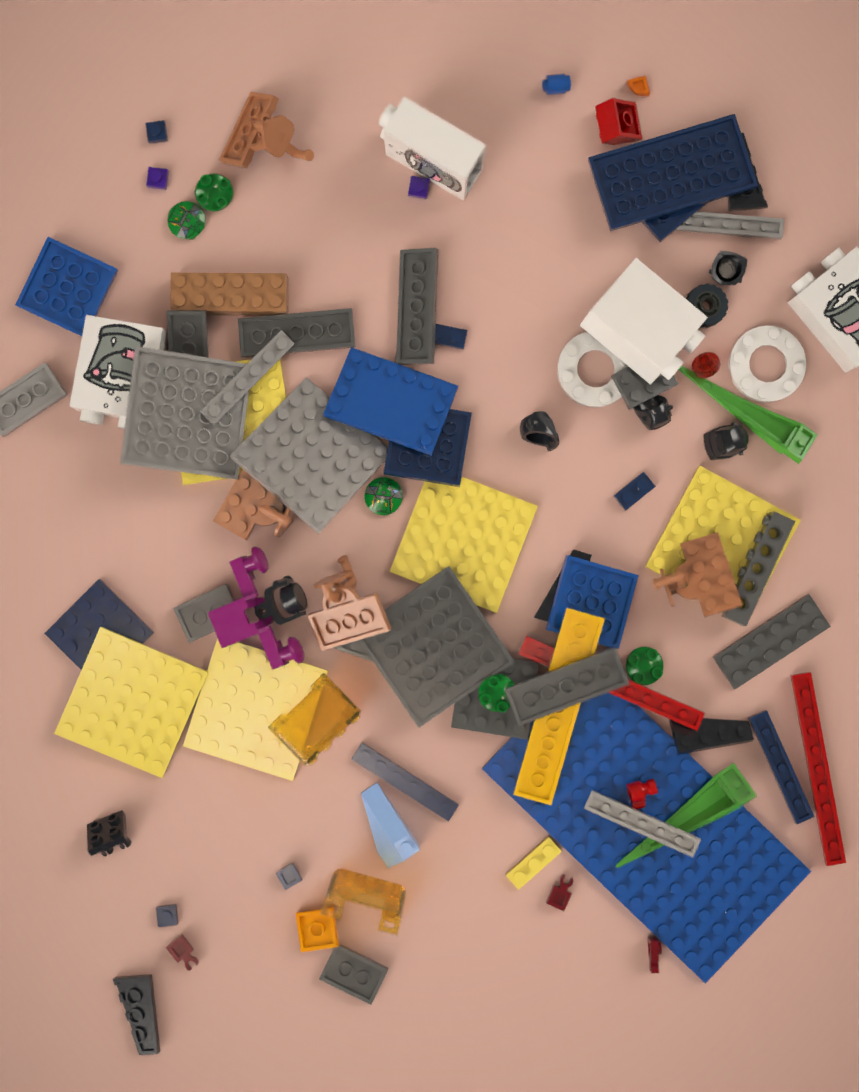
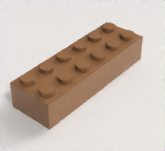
(230, 293)

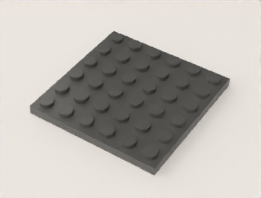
(436, 647)

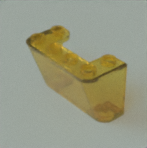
(316, 721)
(367, 892)

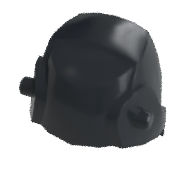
(728, 268)
(654, 412)
(539, 430)
(725, 441)

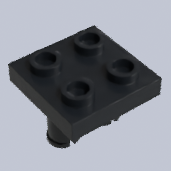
(107, 833)

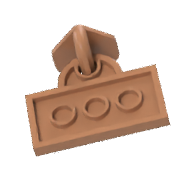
(259, 131)
(249, 505)
(703, 577)
(344, 613)

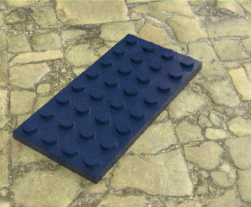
(672, 172)

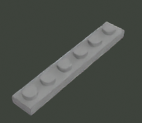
(734, 225)
(247, 377)
(642, 823)

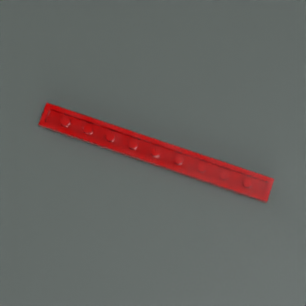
(633, 692)
(818, 769)

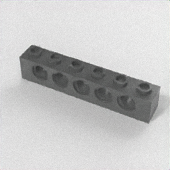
(783, 527)

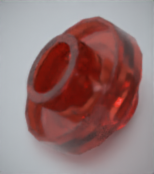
(706, 365)

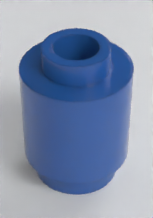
(556, 84)

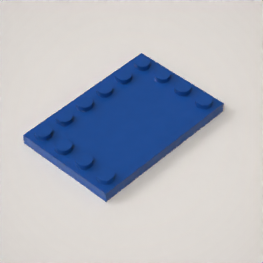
(391, 401)

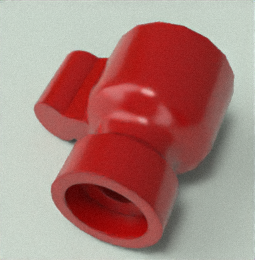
(637, 792)

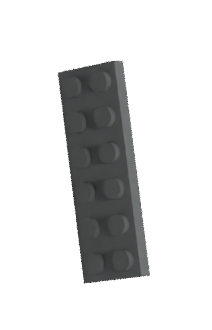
(417, 306)
(307, 330)
(771, 641)
(566, 686)

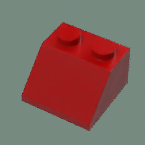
(618, 122)

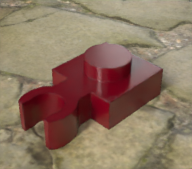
(559, 895)
(180, 950)
(654, 950)

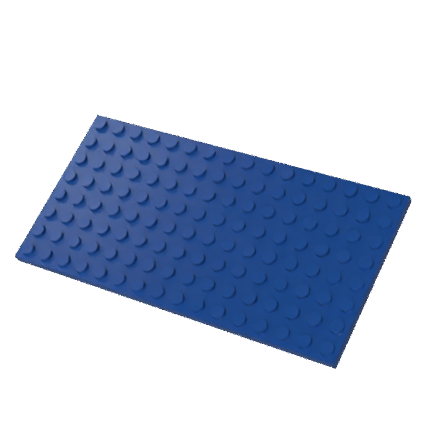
(692, 904)

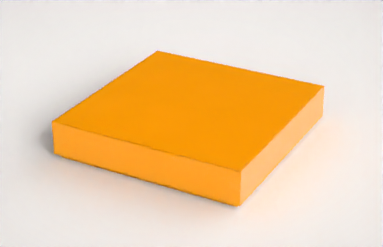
(316, 930)

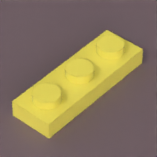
(533, 862)

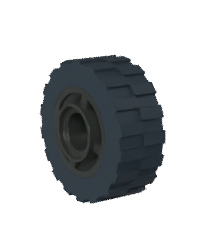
(714, 297)

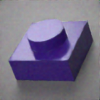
(157, 178)
(418, 187)

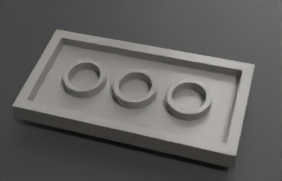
(28, 398)

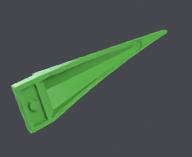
(778, 431)
(718, 798)

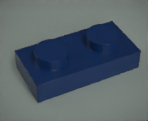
(450, 336)
(634, 491)

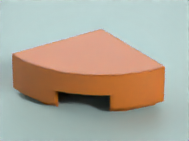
(639, 86)

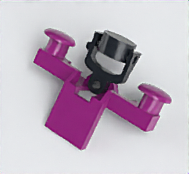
(231, 620)

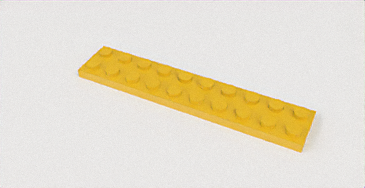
(552, 733)

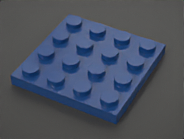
(66, 286)
(594, 591)

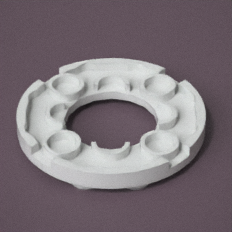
(740, 367)
(570, 380)

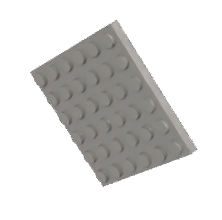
(165, 415)
(308, 458)

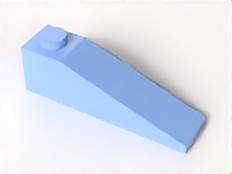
(390, 834)

